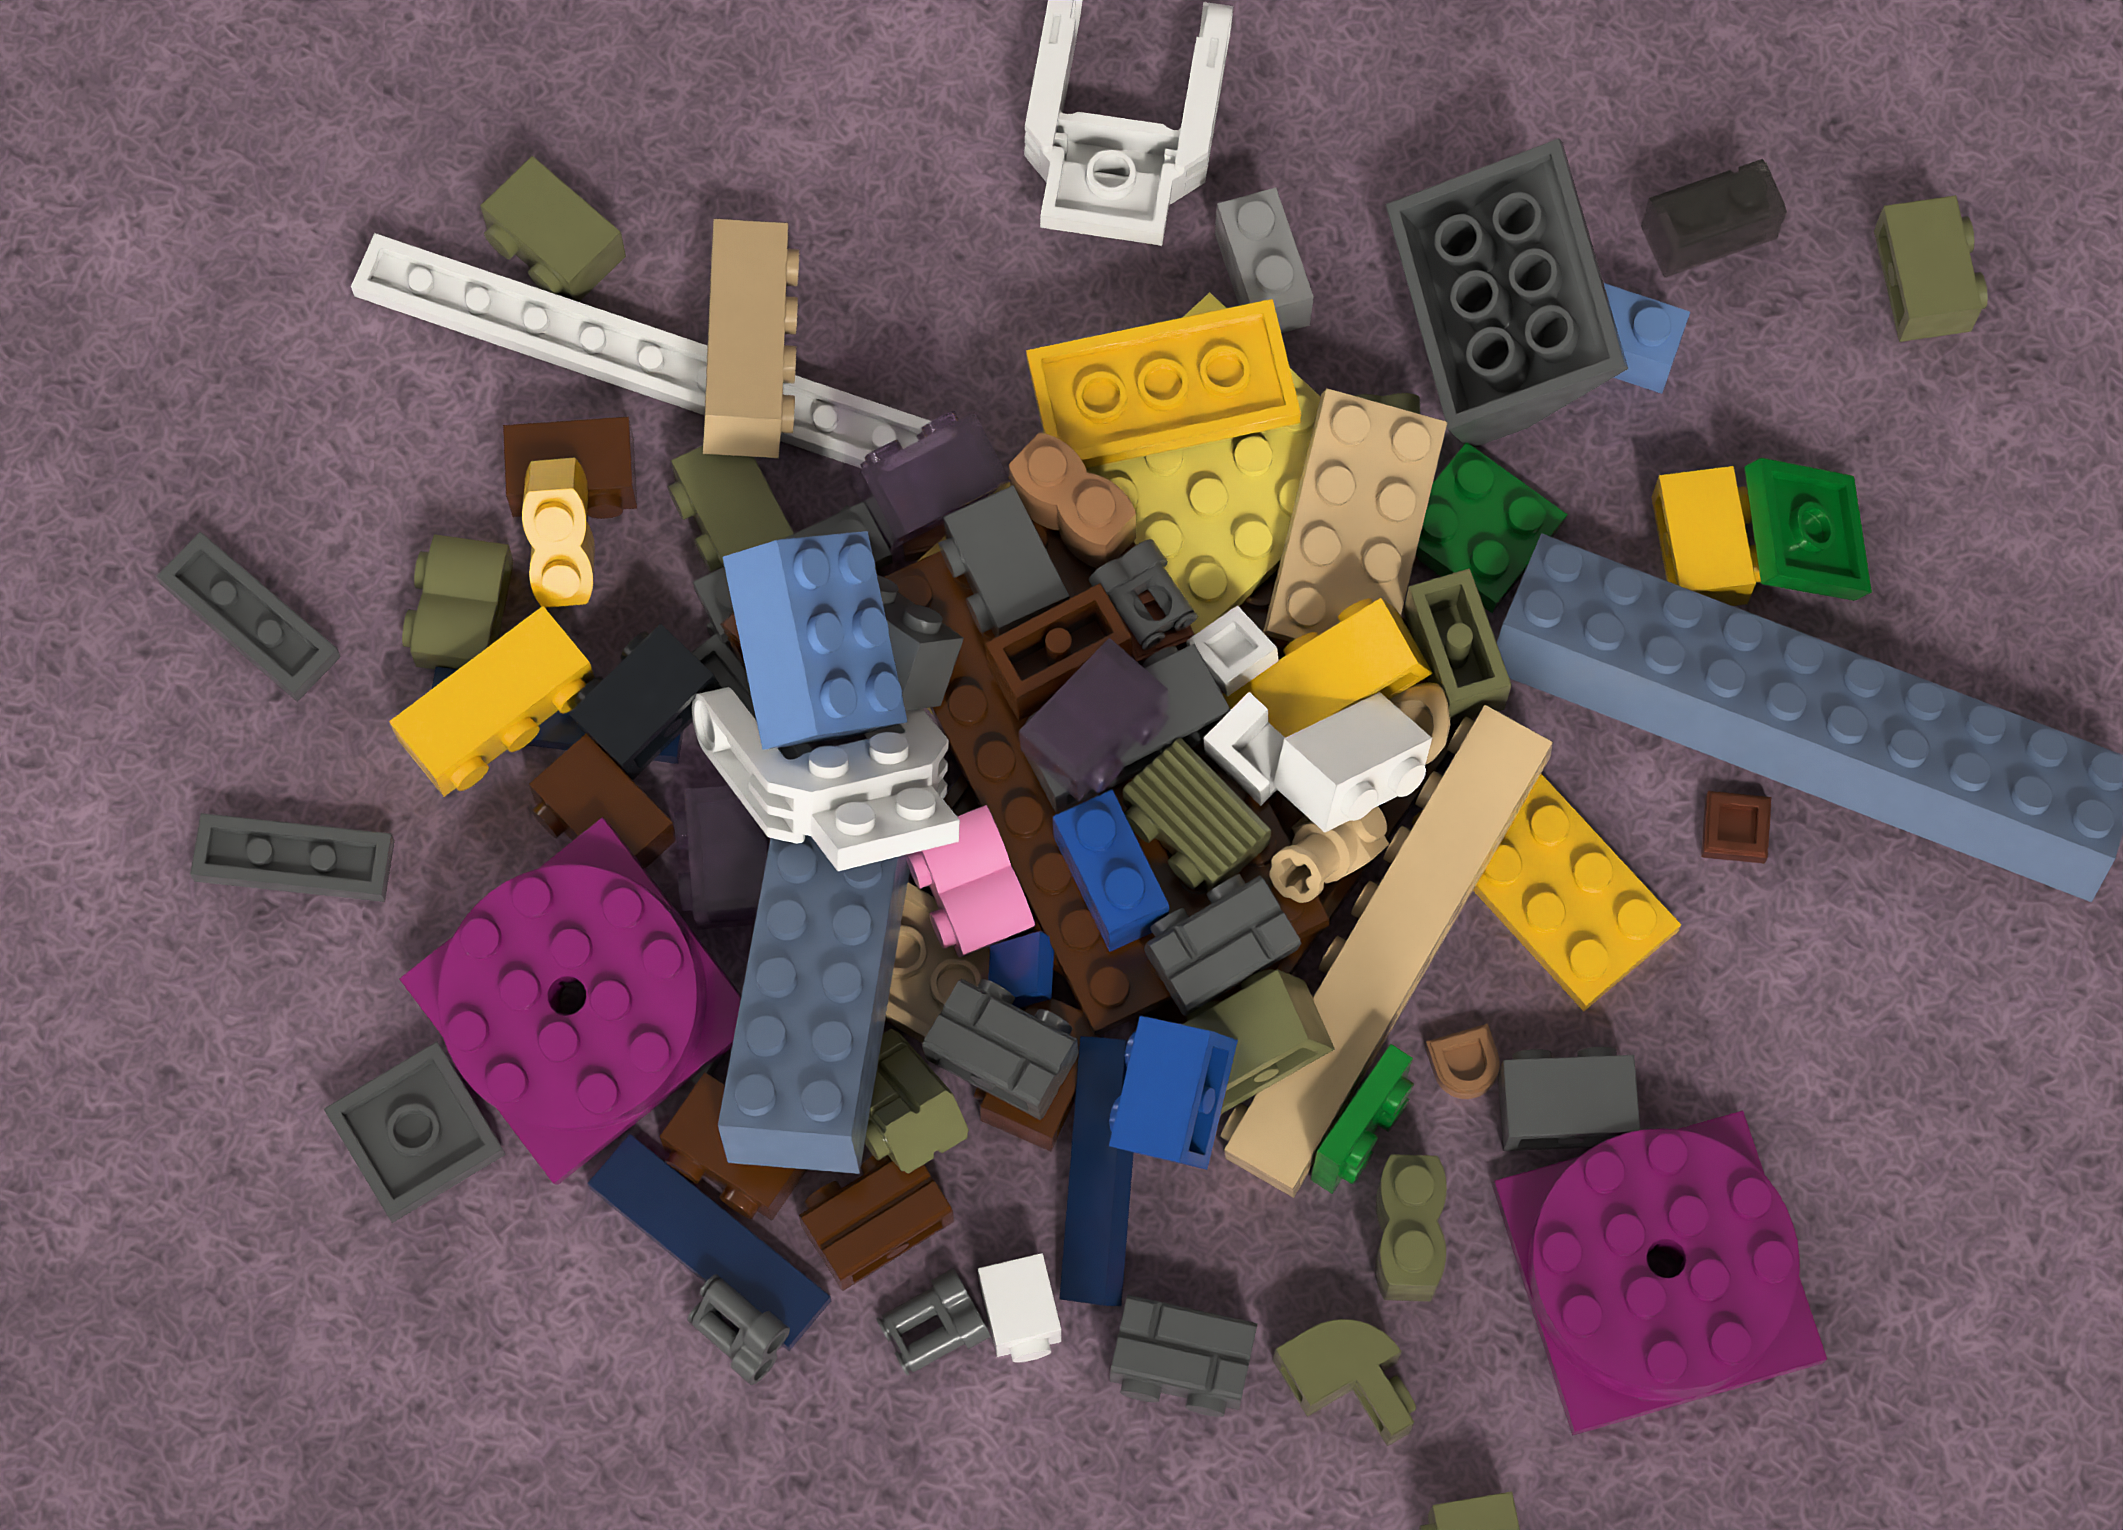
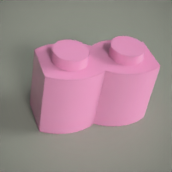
(972, 887)

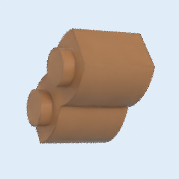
(1084, 507)

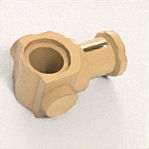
(1326, 856)

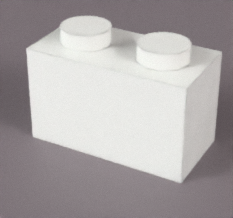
(1352, 762)

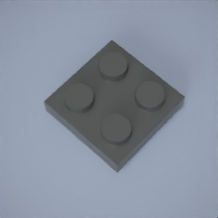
(414, 1132)

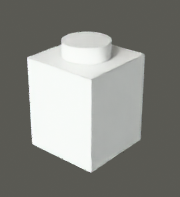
(1020, 1308)

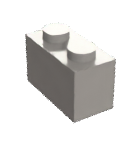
(1264, 257)

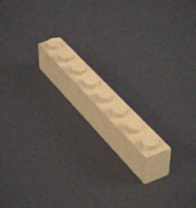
(1392, 942)

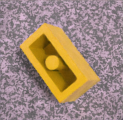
(1705, 534)

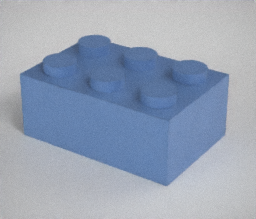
(814, 639)

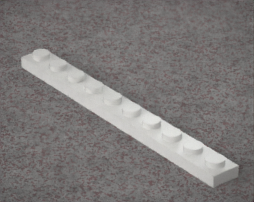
(606, 346)

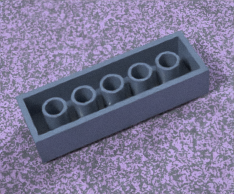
(812, 1011)

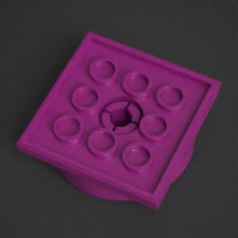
(649, 1016)
(1644, 1341)

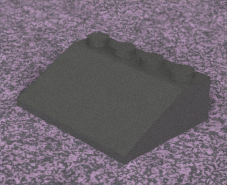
(1507, 293)

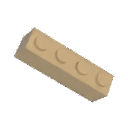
(747, 339)

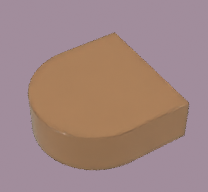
(1464, 1062)

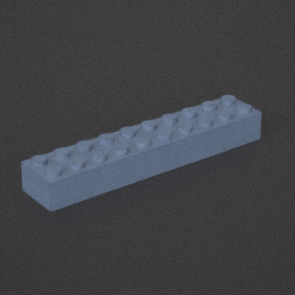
(1816, 717)

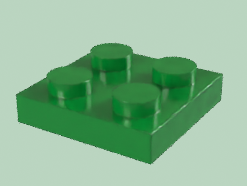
(1484, 523)
(1807, 529)
(1376, 1104)

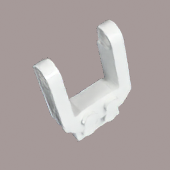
(1113, 171)
(852, 798)

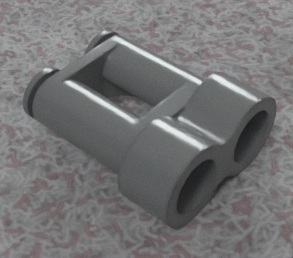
(1134, 573)
(956, 1311)
(759, 1337)

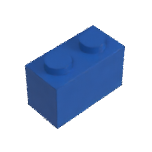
(1110, 869)
(1172, 1092)

